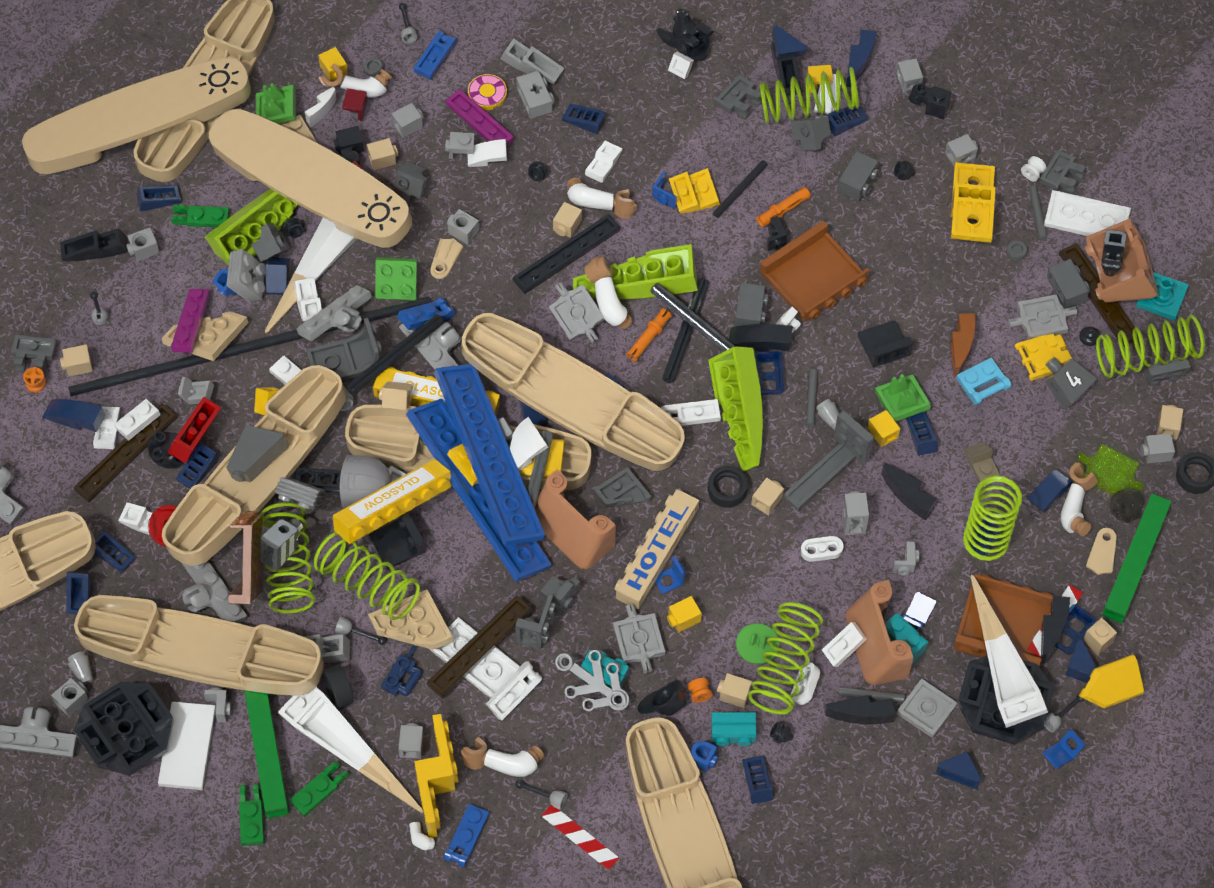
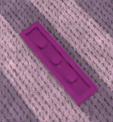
(477, 118)
(190, 320)

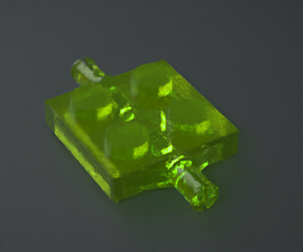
(1111, 469)

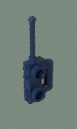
(402, 666)

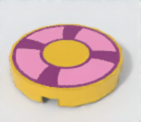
(487, 91)

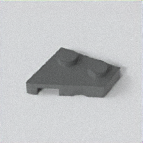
(622, 490)

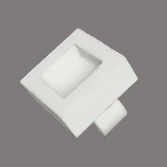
(680, 65)
(788, 319)

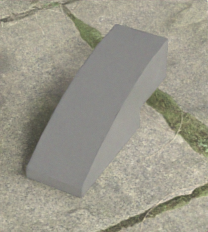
(531, 60)
(332, 648)

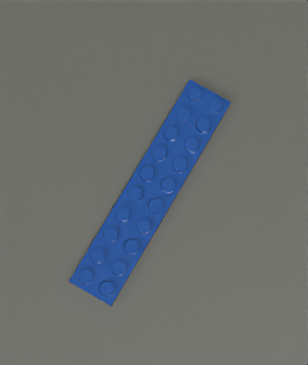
(440, 435)
(489, 454)

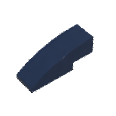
(861, 54)
(75, 414)

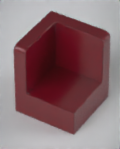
(355, 101)

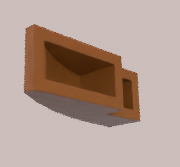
(962, 341)

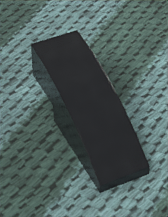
(785, 69)
(94, 246)
(762, 336)
(908, 491)
(1053, 626)
(861, 711)

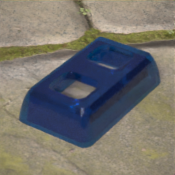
(777, 376)
(1088, 620)

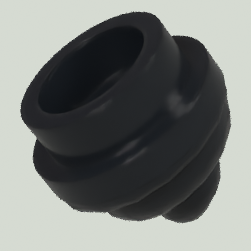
(903, 170)
(537, 171)
(293, 227)
(1089, 336)
(781, 732)

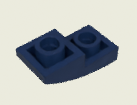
(1049, 489)

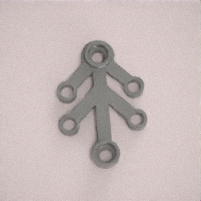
(595, 683)

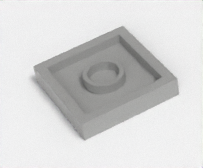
(927, 708)

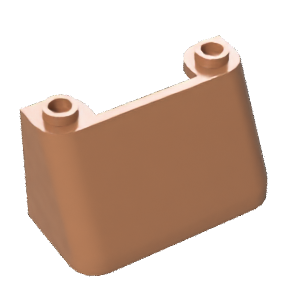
(1135, 277)
(576, 537)
(878, 657)

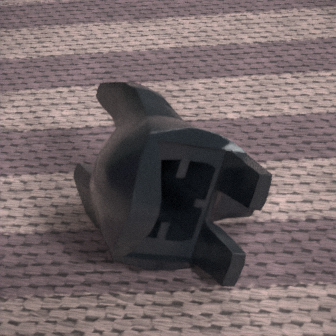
(687, 36)

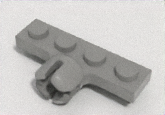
(339, 314)
(437, 345)
(9, 508)
(210, 592)
(35, 737)

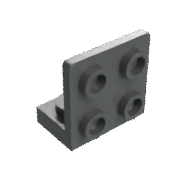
(533, 633)

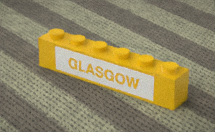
(423, 388)
(391, 501)

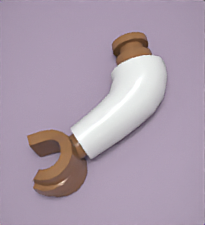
(373, 86)
(593, 198)
(606, 296)
(1071, 514)
(516, 765)

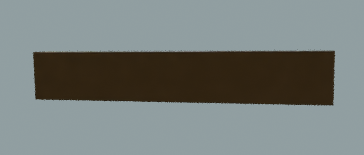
(1110, 311)
(122, 456)
(478, 647)

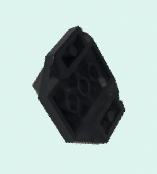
(980, 704)
(122, 707)

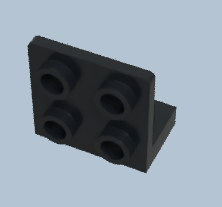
(885, 343)
(398, 541)

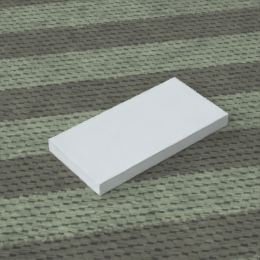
(1082, 214)
(491, 672)
(188, 747)

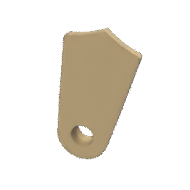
(445, 257)
(1102, 553)

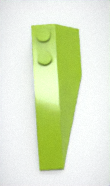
(244, 226)
(669, 267)
(739, 394)

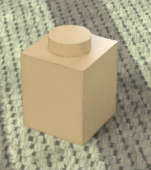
(382, 154)
(567, 220)
(76, 360)
(396, 395)
(1169, 421)
(767, 496)
(1099, 636)
(734, 690)

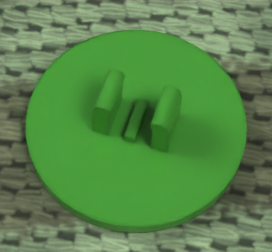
(753, 642)

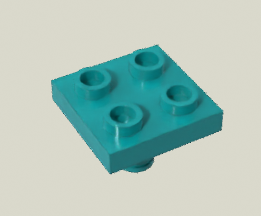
(1169, 300)

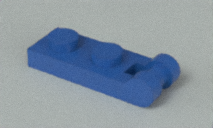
(435, 55)
(418, 315)
(466, 835)

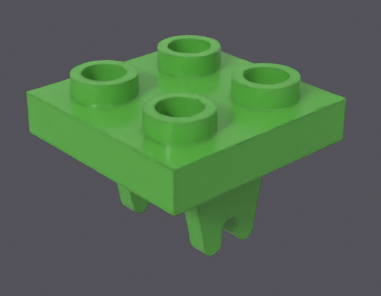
(277, 103)
(396, 278)
(902, 397)

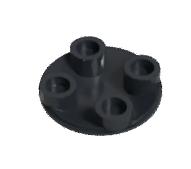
(158, 450)

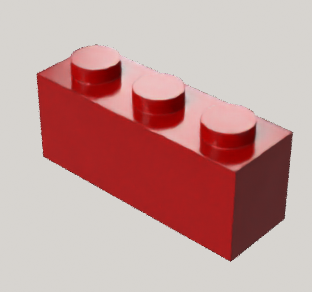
(194, 430)

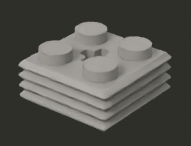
(246, 275)
(306, 494)

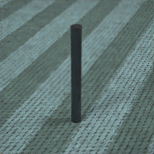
(739, 189)

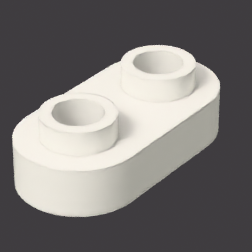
(821, 546)
(807, 685)

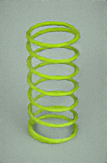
(809, 82)
(1109, 350)
(977, 508)
(334, 565)
(299, 592)
(782, 615)

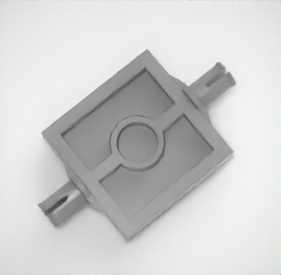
(576, 312)
(1042, 316)
(638, 638)

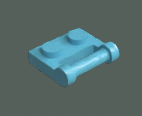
(981, 375)

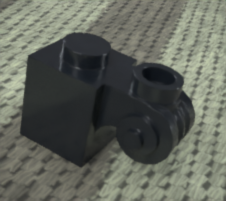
(935, 99)
(349, 143)
(1113, 252)

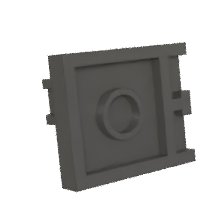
(853, 444)

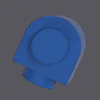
(220, 281)
(704, 755)

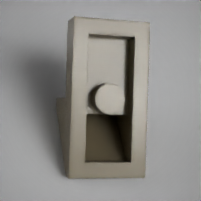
(980, 461)

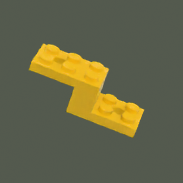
(973, 202)
(436, 775)

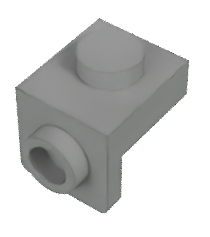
(460, 143)
(194, 391)
(908, 566)
(223, 707)

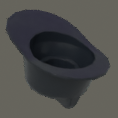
(664, 701)

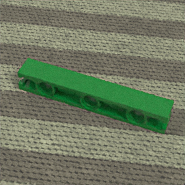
(1136, 558)
(266, 754)

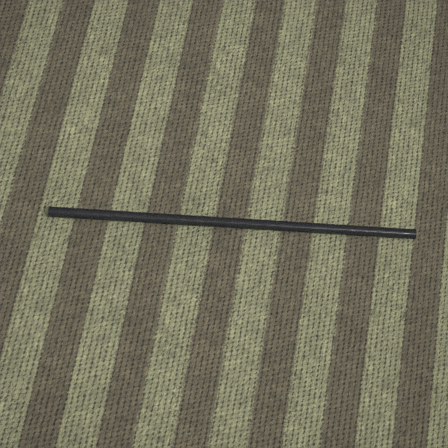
(227, 352)

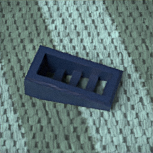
(588, 125)
(843, 126)
(158, 202)
(924, 445)
(191, 463)
(104, 536)
(761, 792)

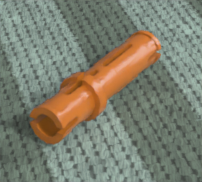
(783, 207)
(653, 328)

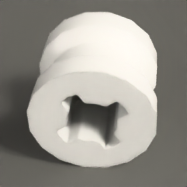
(1033, 168)

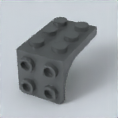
(348, 356)

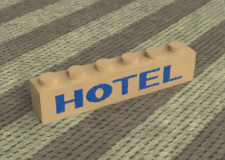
(657, 548)

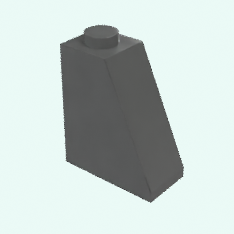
(255, 452)

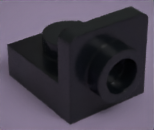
(777, 234)

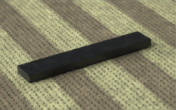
(566, 254)

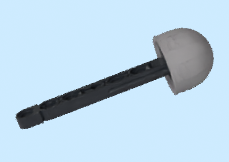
(356, 480)

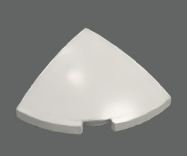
(526, 444)

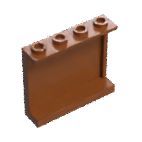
(813, 272)
(250, 587)
(1017, 609)

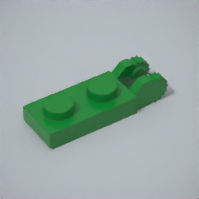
(199, 216)
(318, 790)
(251, 818)

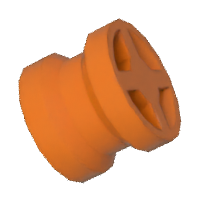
(31, 376)
(700, 690)

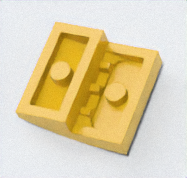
(694, 191)

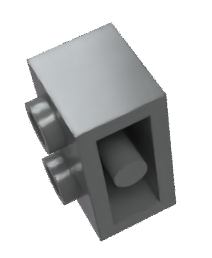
(857, 176)
(1068, 284)
(750, 305)

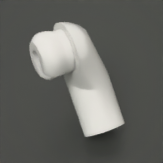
(419, 839)

